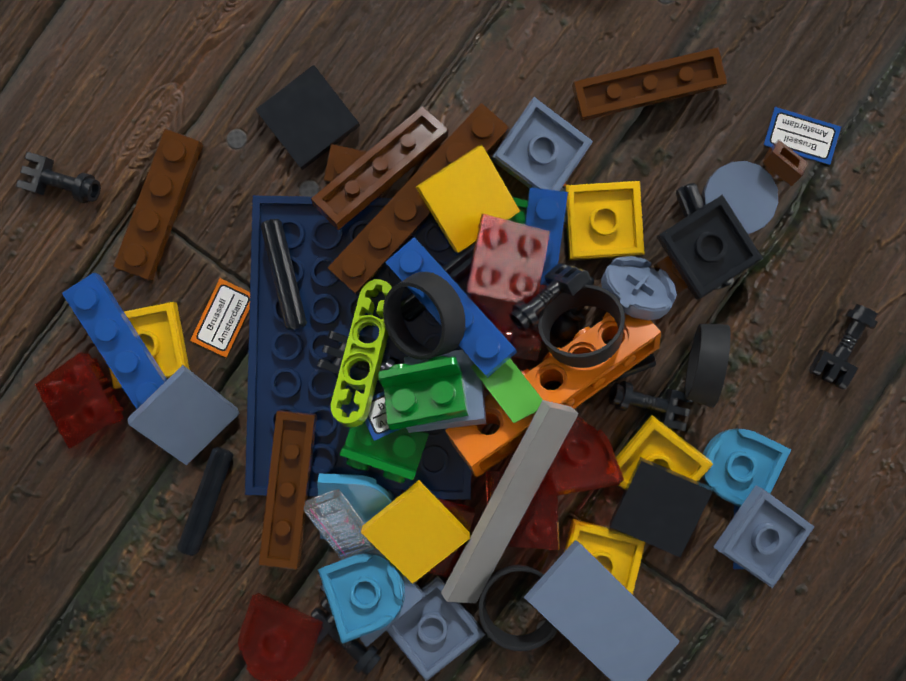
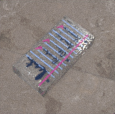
(338, 524)

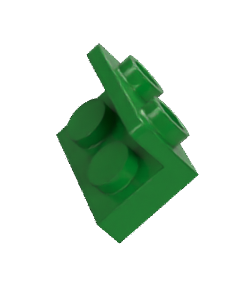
(423, 392)
(394, 453)

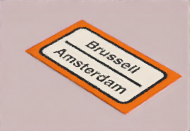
(222, 318)

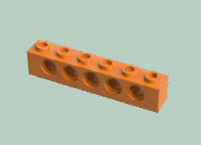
(578, 384)

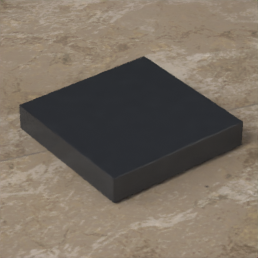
(308, 117)
(709, 247)
(660, 507)

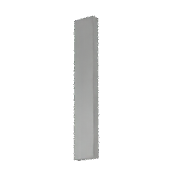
(509, 502)

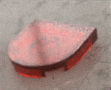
(583, 462)
(276, 639)

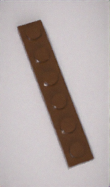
(407, 209)

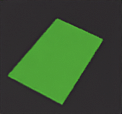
(511, 390)

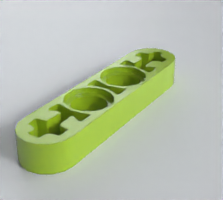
(359, 351)

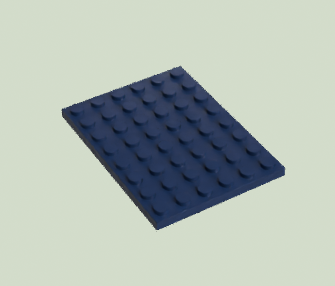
(285, 361)

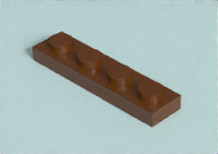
(649, 84)
(379, 168)
(158, 204)
(287, 489)

